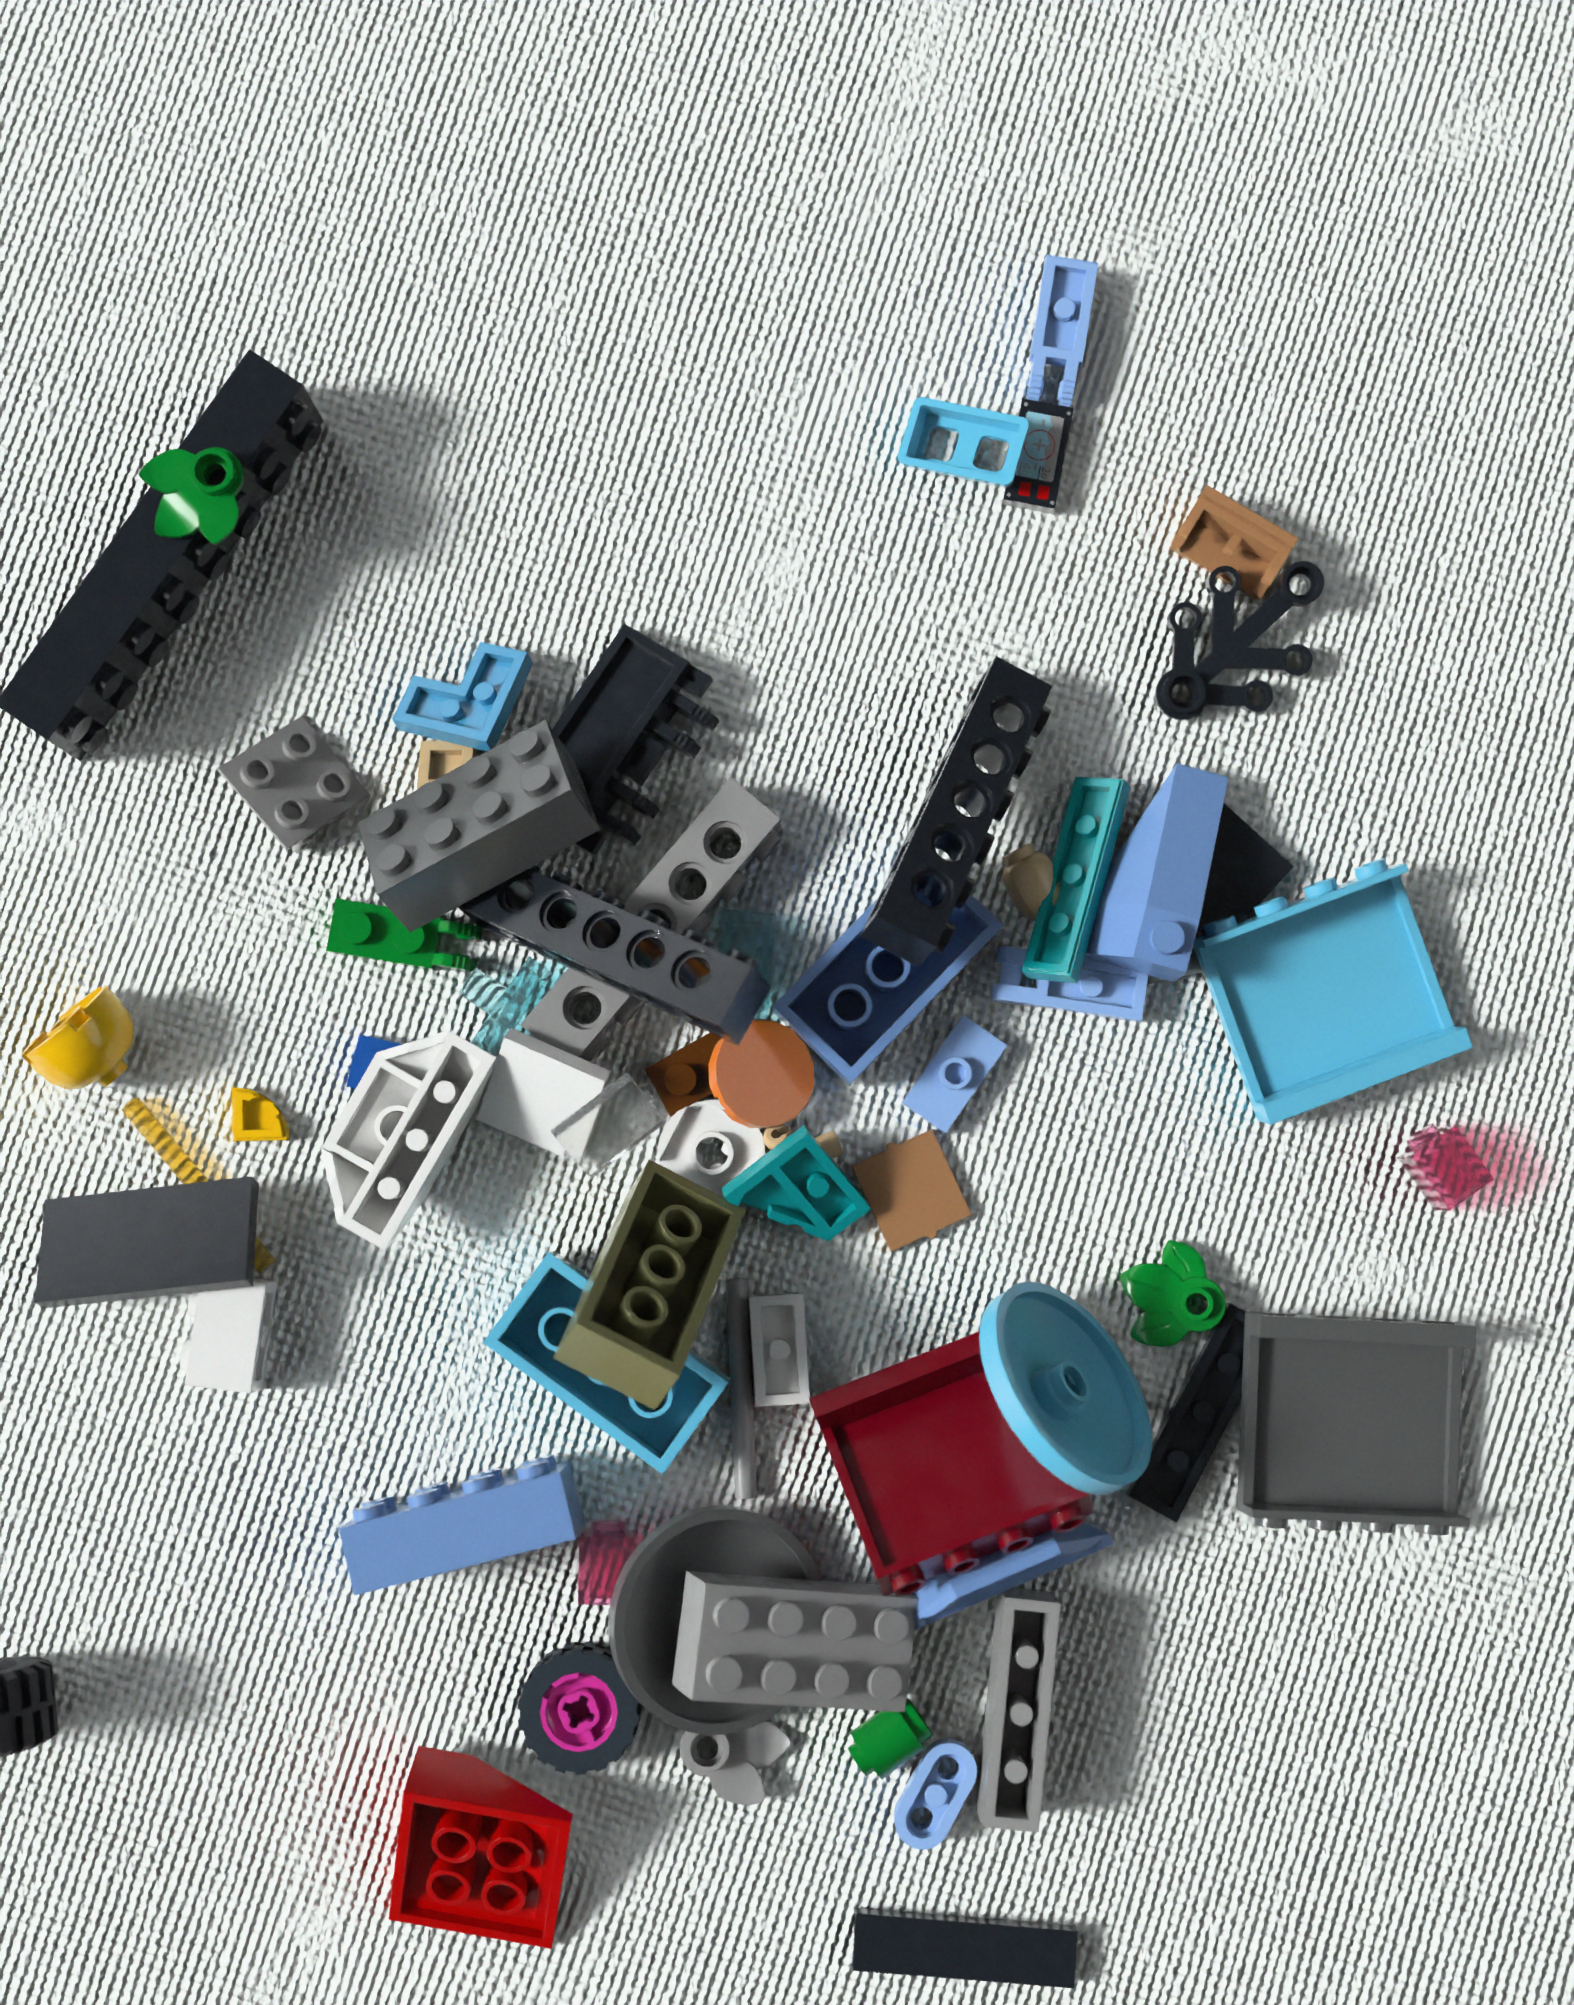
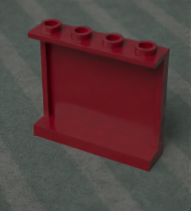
(938, 1468)

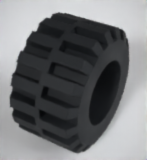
(26, 1704)

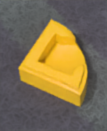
(256, 1117)

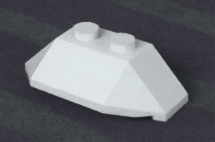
(401, 1131)

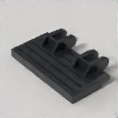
(611, 719)

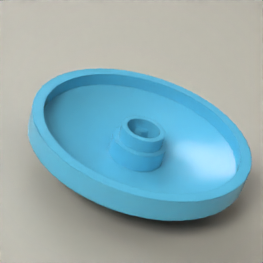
(1065, 1388)

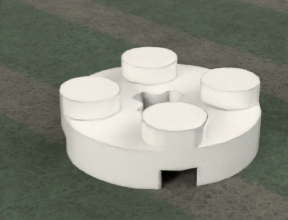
(702, 1124)

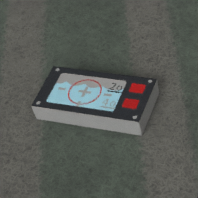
(1042, 457)

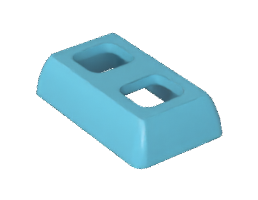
(973, 427)

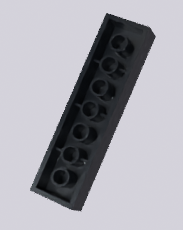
(150, 582)

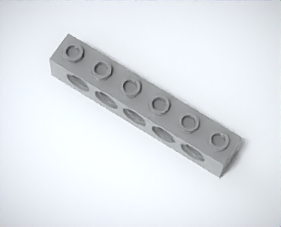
(729, 812)

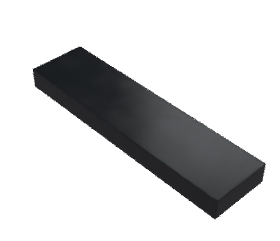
(1195, 1420)
(964, 1948)

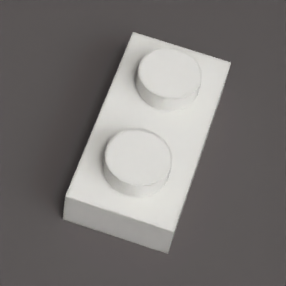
(779, 1349)

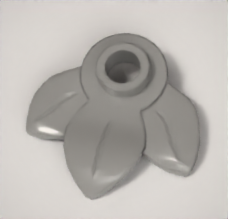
(736, 1763)

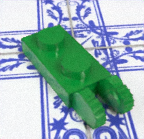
(378, 935)

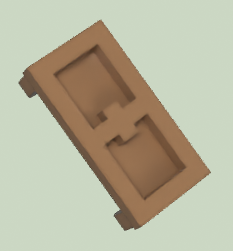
(1231, 535)

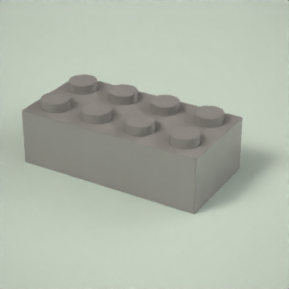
(793, 1642)

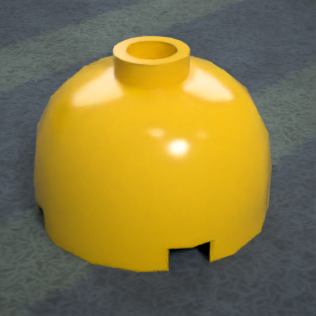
(85, 1043)

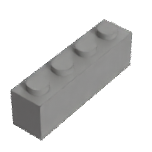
(1018, 1710)

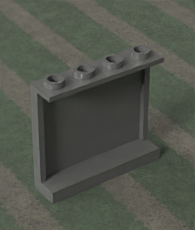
(1351, 1421)

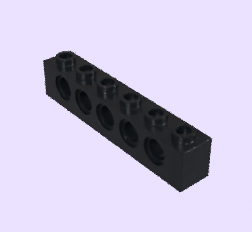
(898, 918)
(720, 1006)

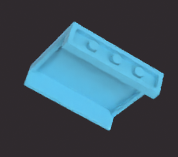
(1327, 992)

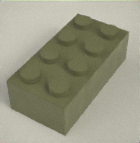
(651, 1285)

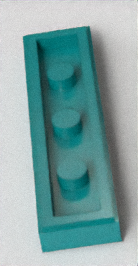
(1082, 865)

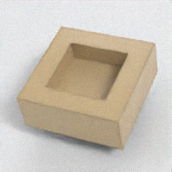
(440, 758)

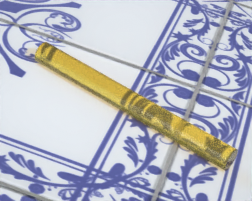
(179, 1162)

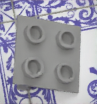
(294, 783)

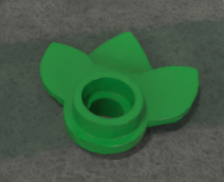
(188, 497)
(1165, 1293)

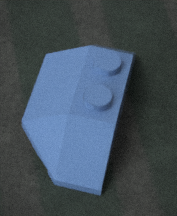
(1001, 1572)

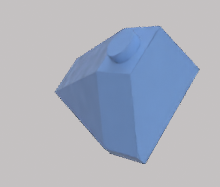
(1161, 878)

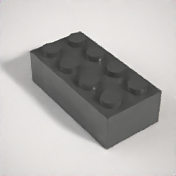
(477, 826)

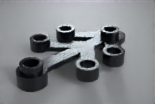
(1231, 648)

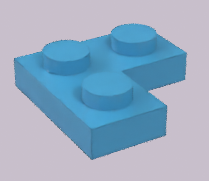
(470, 712)

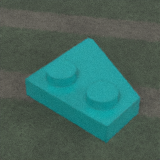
(800, 1187)

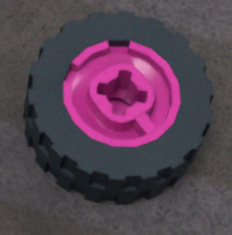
(578, 1709)

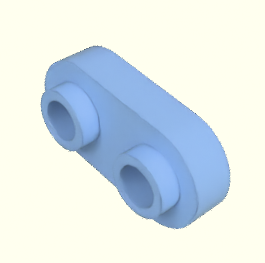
(935, 1791)

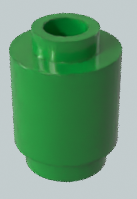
(889, 1740)

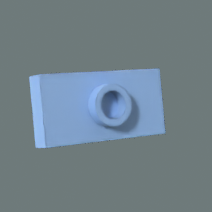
(954, 1074)

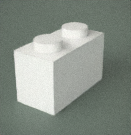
(229, 1337)

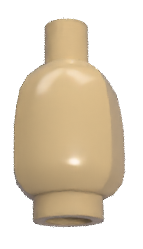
(1028, 879)

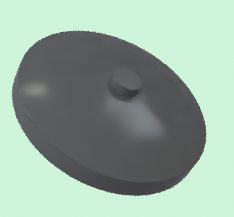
(650, 1599)

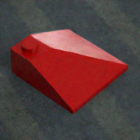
(478, 1851)

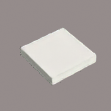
(538, 1089)

